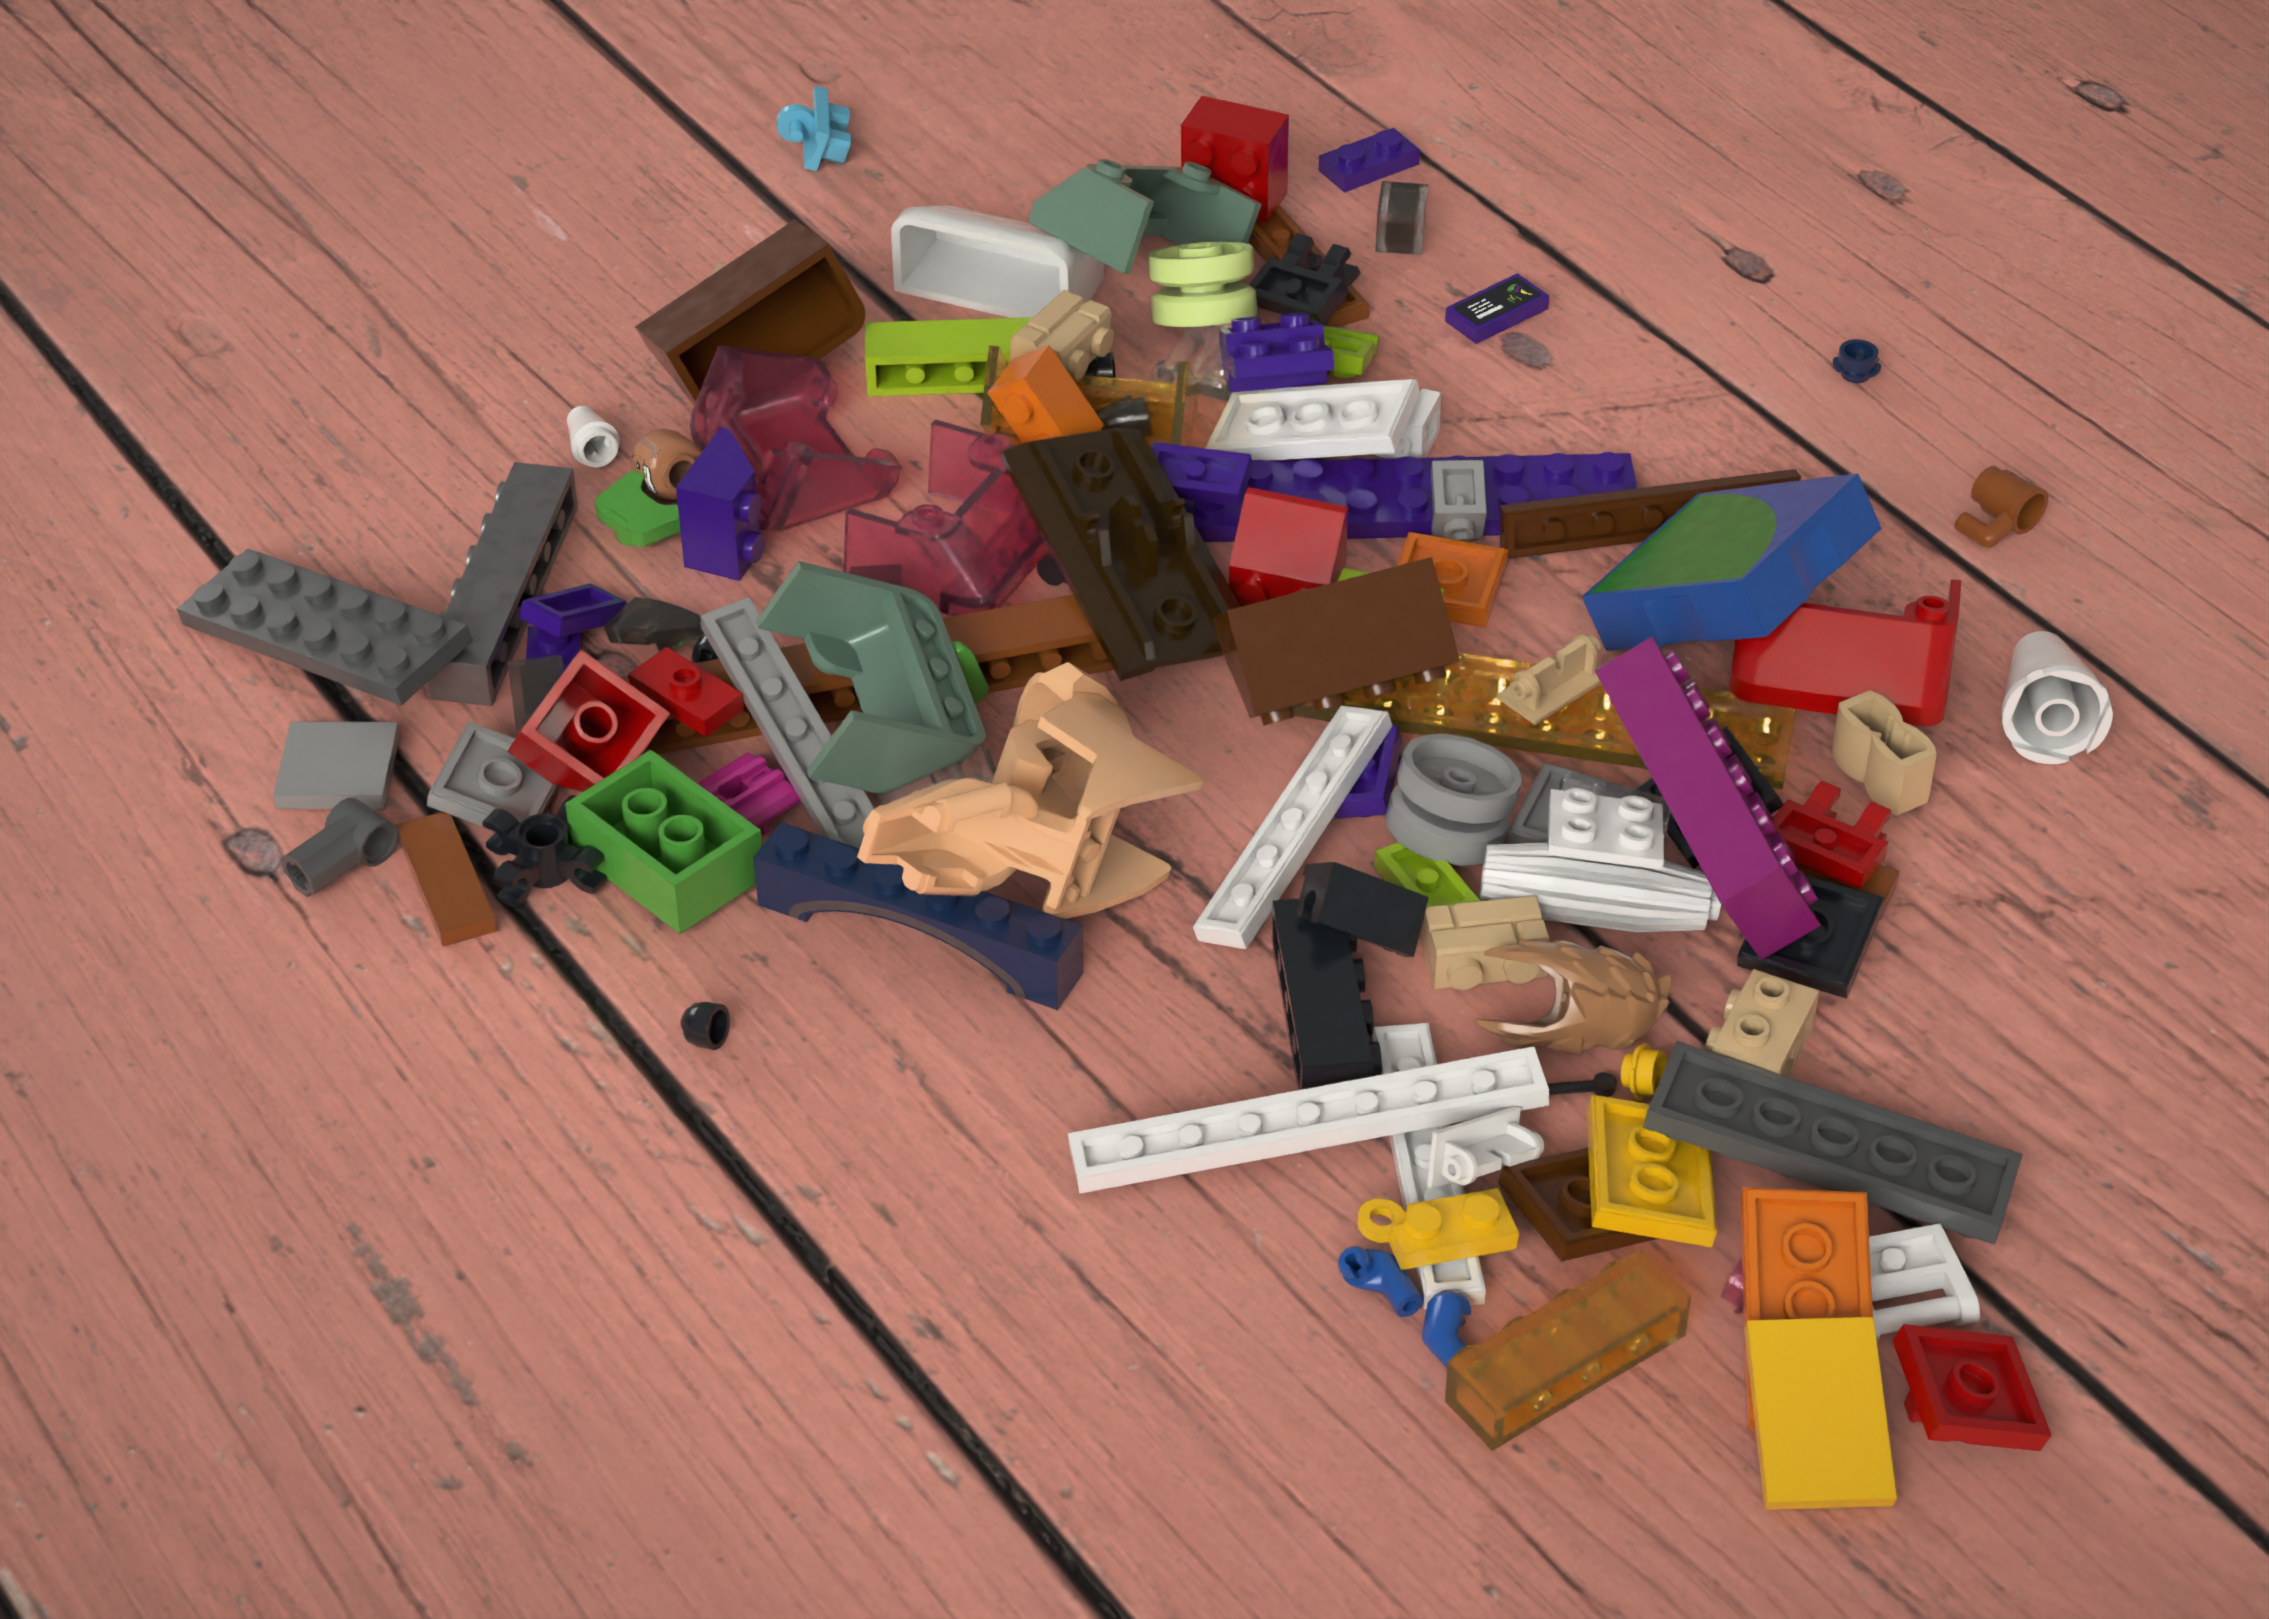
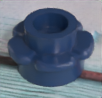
(1857, 361)

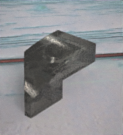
(653, 621)

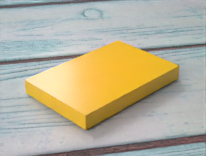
(1645, 1179)
(1819, 1413)

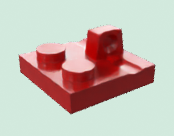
(1970, 1388)

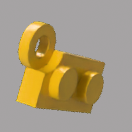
(1441, 1227)

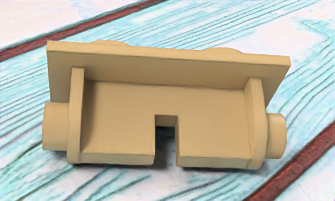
(1555, 681)

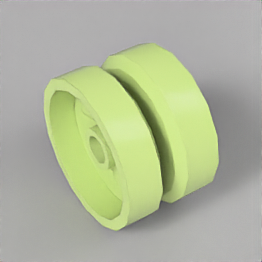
(1202, 283)

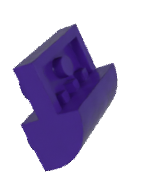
(1274, 353)

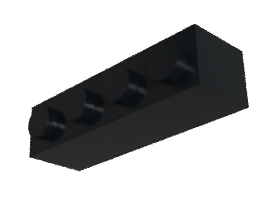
(1322, 1000)

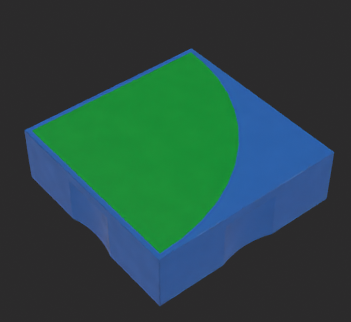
(1732, 563)

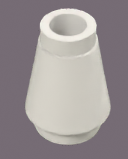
(591, 437)

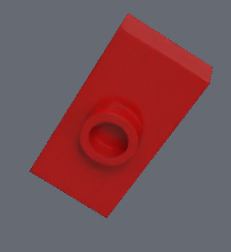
(687, 691)

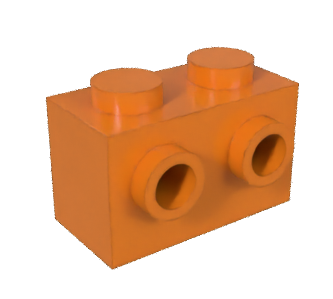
(1042, 398)

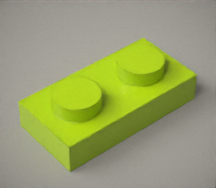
(1422, 876)

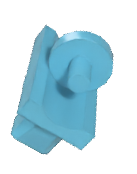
(820, 129)

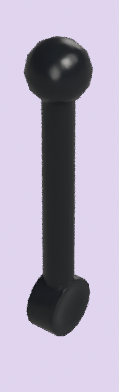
(1602, 1085)

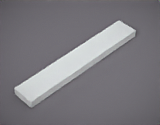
(1292, 827)
(1405, 1049)

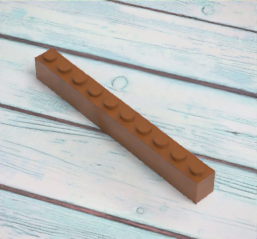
(1006, 641)

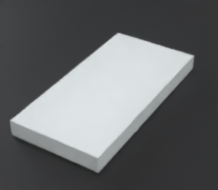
(1316, 420)

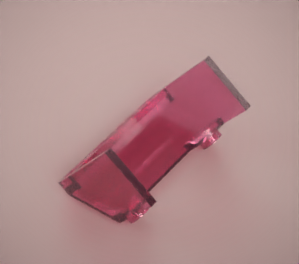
(957, 558)

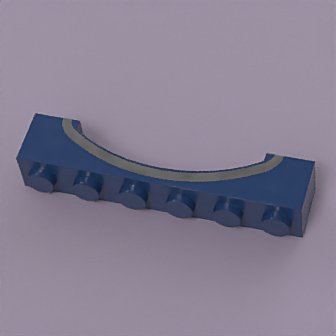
(1022, 946)

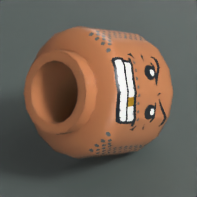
(664, 460)

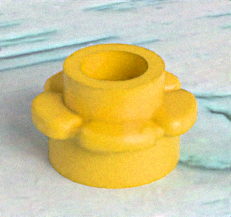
(1643, 1070)

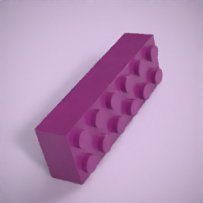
(1711, 797)

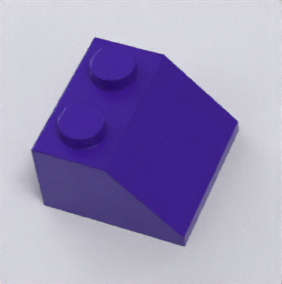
(720, 510)

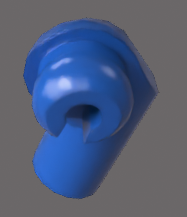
(1380, 1273)
(1443, 1323)

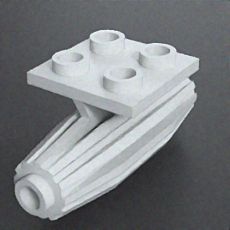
(1602, 868)

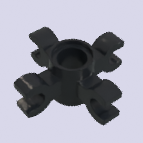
(542, 854)

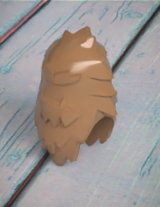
(1597, 999)

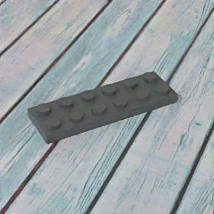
(325, 626)
(1834, 1141)

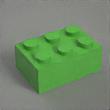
(666, 840)

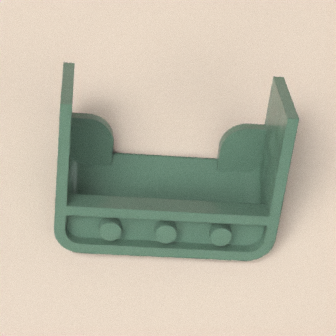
(1113, 205)
(901, 667)

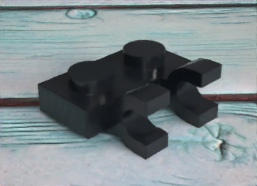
(1297, 286)

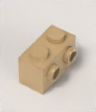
(1766, 1023)

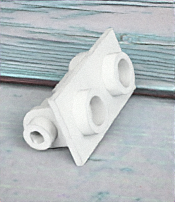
(1480, 1148)

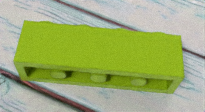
(933, 354)

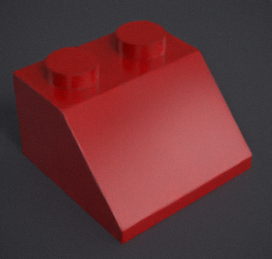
(1286, 545)
(587, 726)

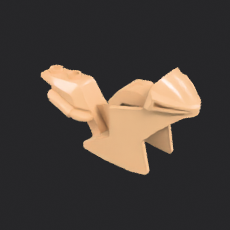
(1047, 809)

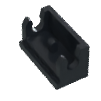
(1362, 906)

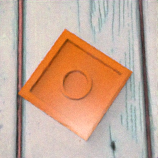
(1464, 570)

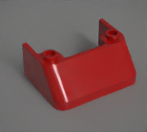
(1838, 653)

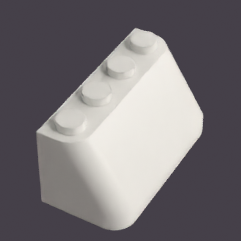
(986, 261)

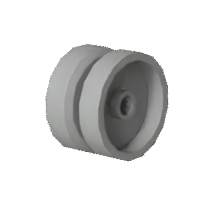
(1452, 798)

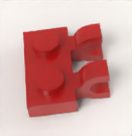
(1830, 845)

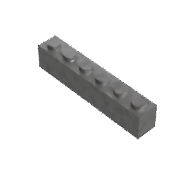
(501, 571)

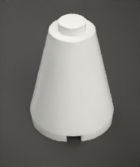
(2053, 701)

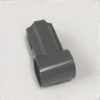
(350, 836)

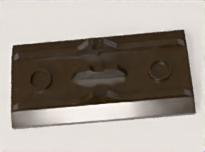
(1124, 546)

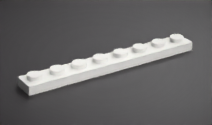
(1306, 1119)

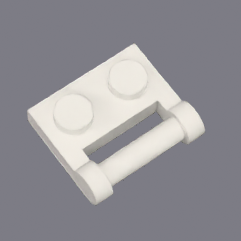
(1917, 1263)

